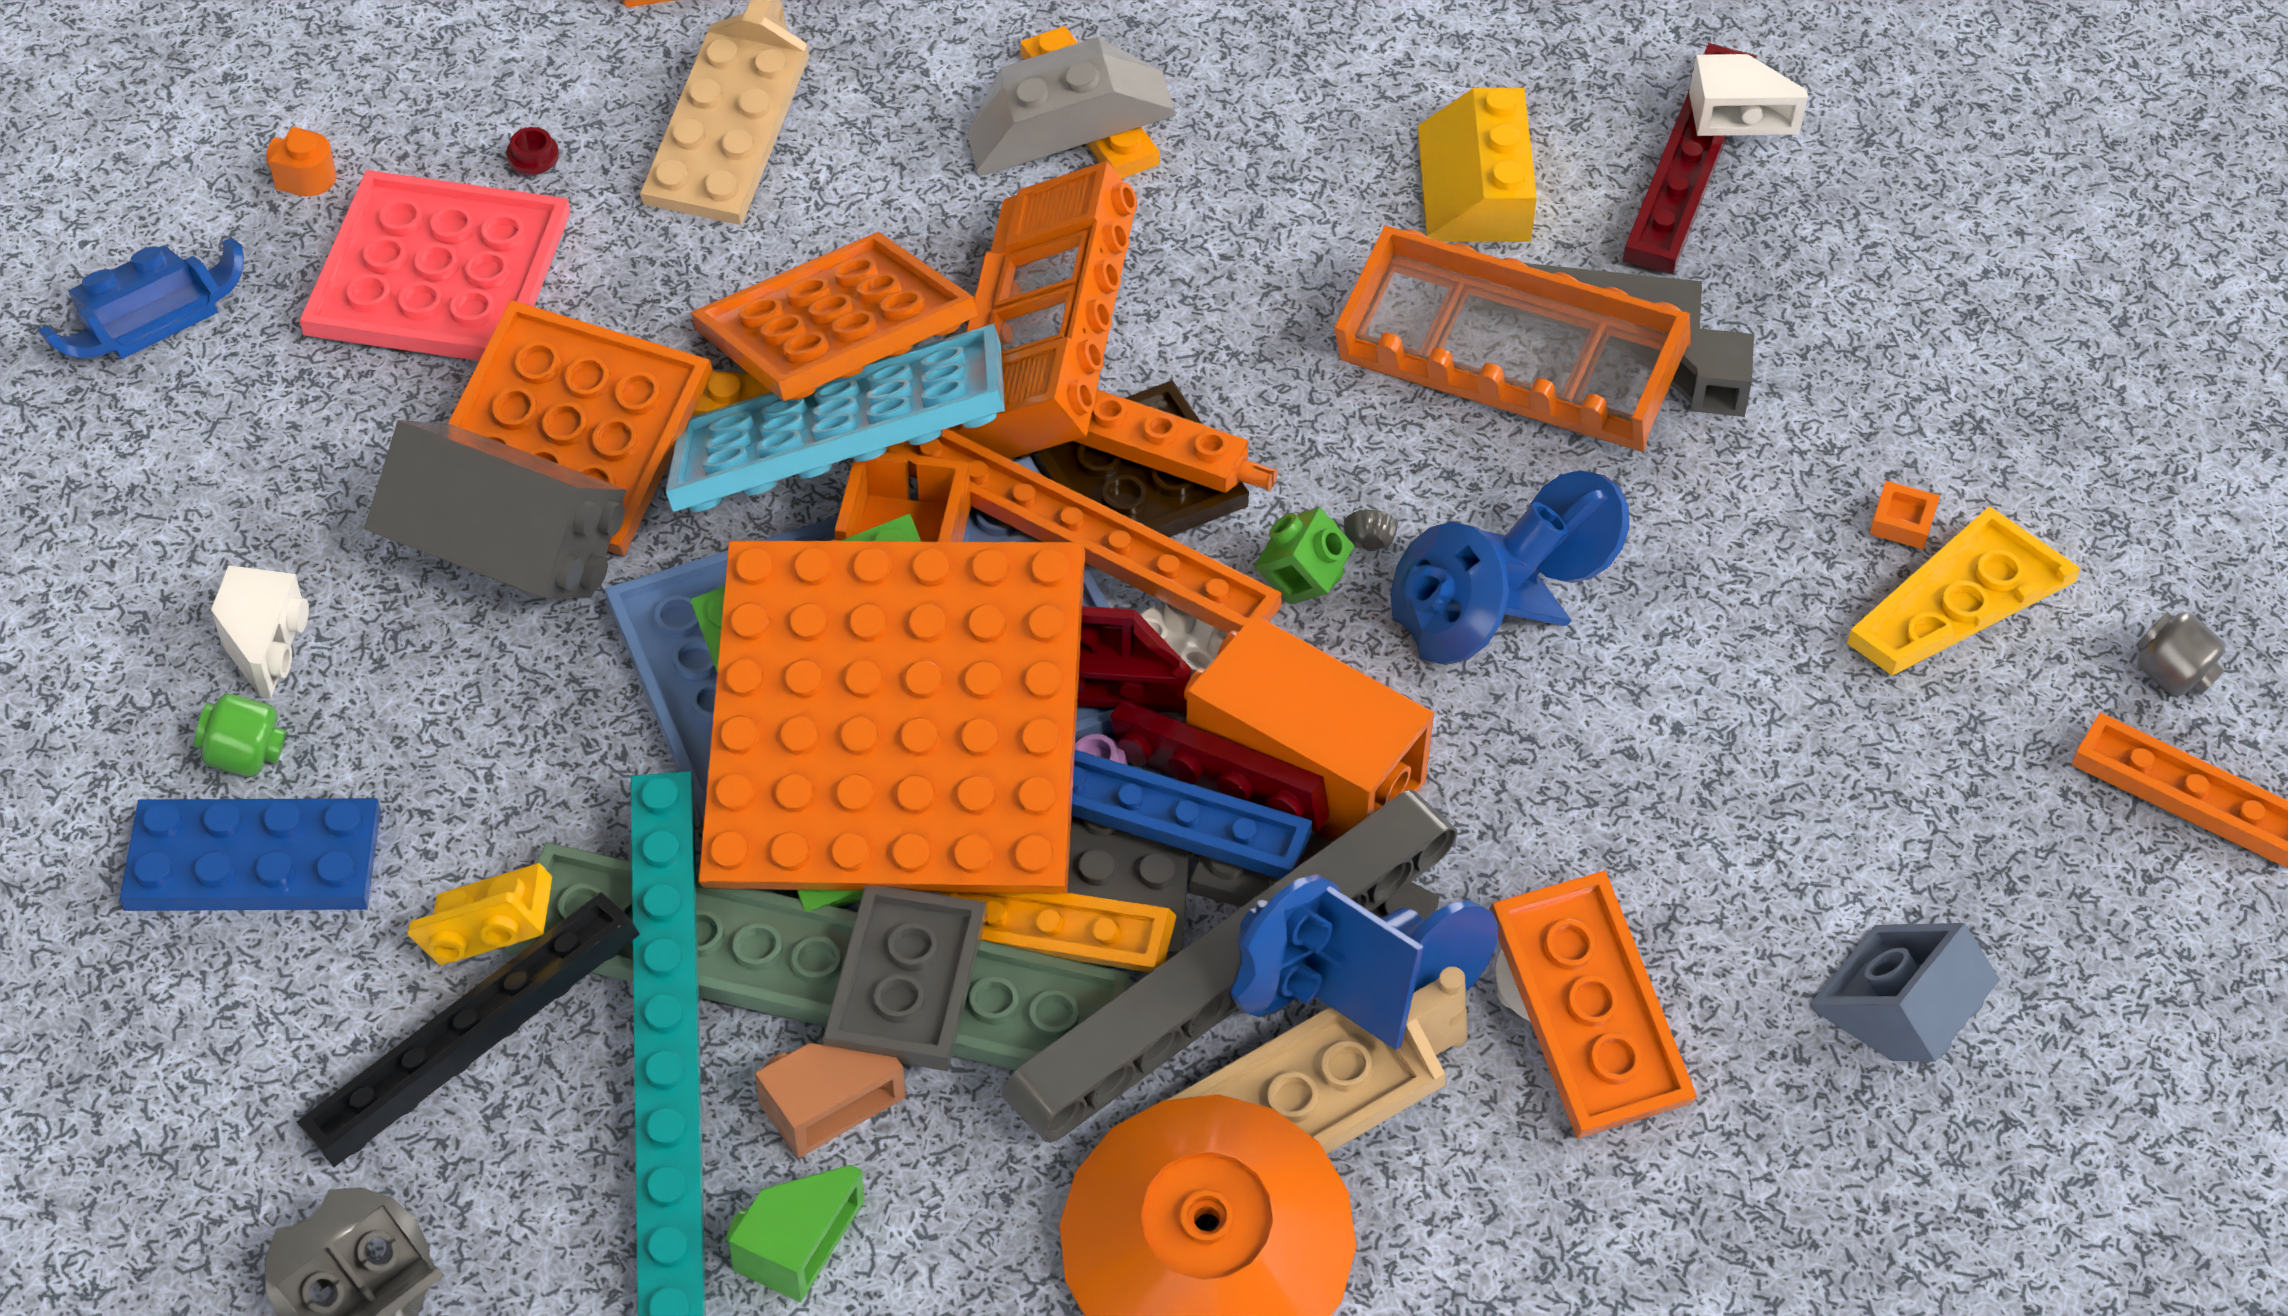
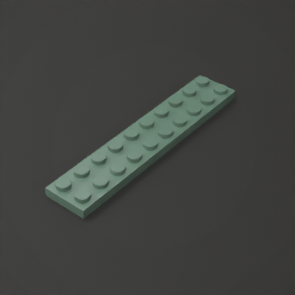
(779, 961)

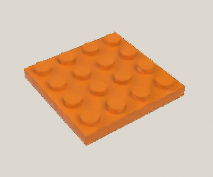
(834, 316)
(585, 401)

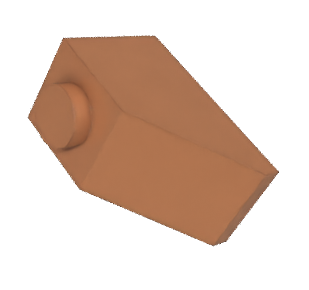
(826, 1092)

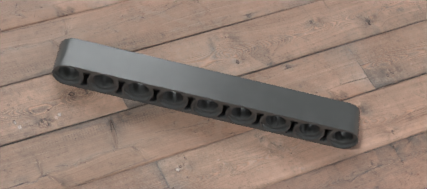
(1193, 988)

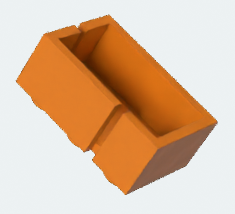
(881, 492)

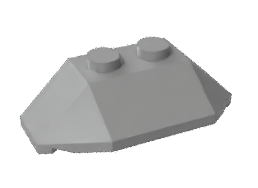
(1065, 103)

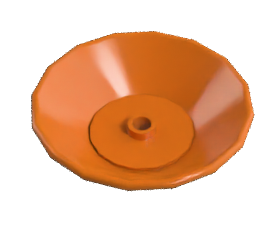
(1278, 1203)

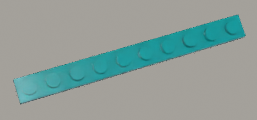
(667, 1048)

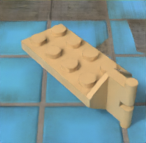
(728, 116)
(1340, 1077)

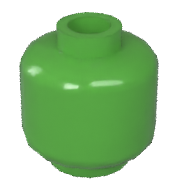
(239, 735)

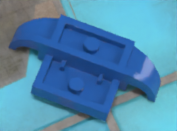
(146, 301)

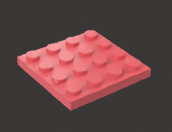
(432, 264)

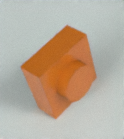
(1904, 514)

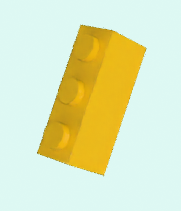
(1478, 168)

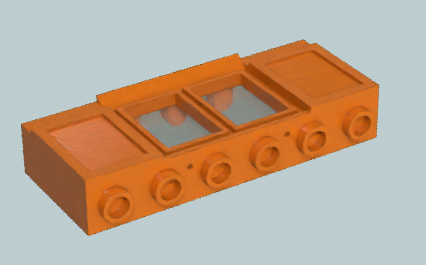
(1052, 304)

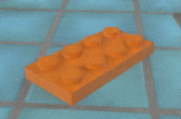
(1592, 1004)

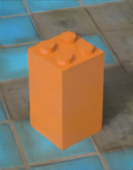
(1316, 715)

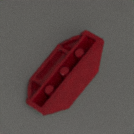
(1128, 662)

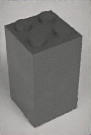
(496, 510)

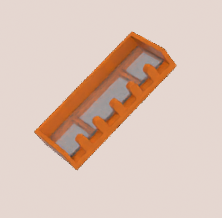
(1513, 336)

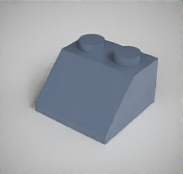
(1909, 989)

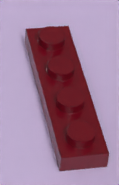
(1218, 763)

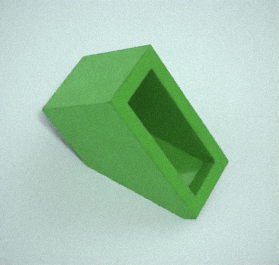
(795, 1229)

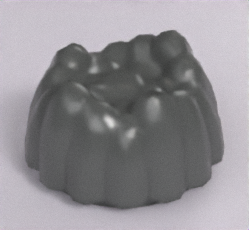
(1370, 529)

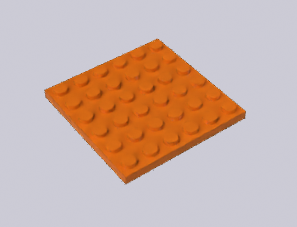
(895, 717)

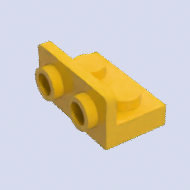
(485, 915)

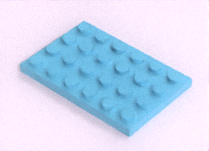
(855, 417)

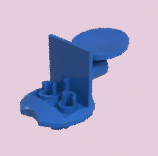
(1464, 579)
(1361, 965)

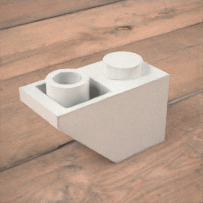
(257, 622)

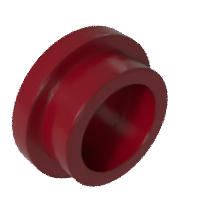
(532, 151)

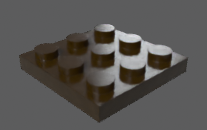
(1136, 490)

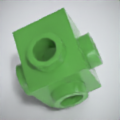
(1304, 555)

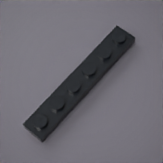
(467, 1029)

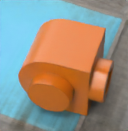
(301, 163)

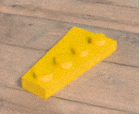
(1962, 589)

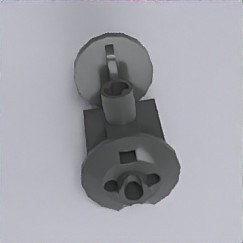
(334, 1253)

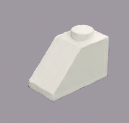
(1744, 97)

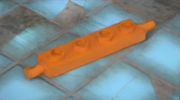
(1173, 445)

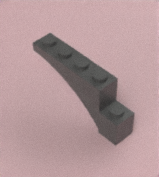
(1715, 366)

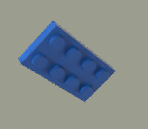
(251, 854)

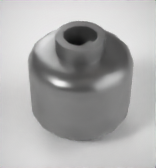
(2181, 654)

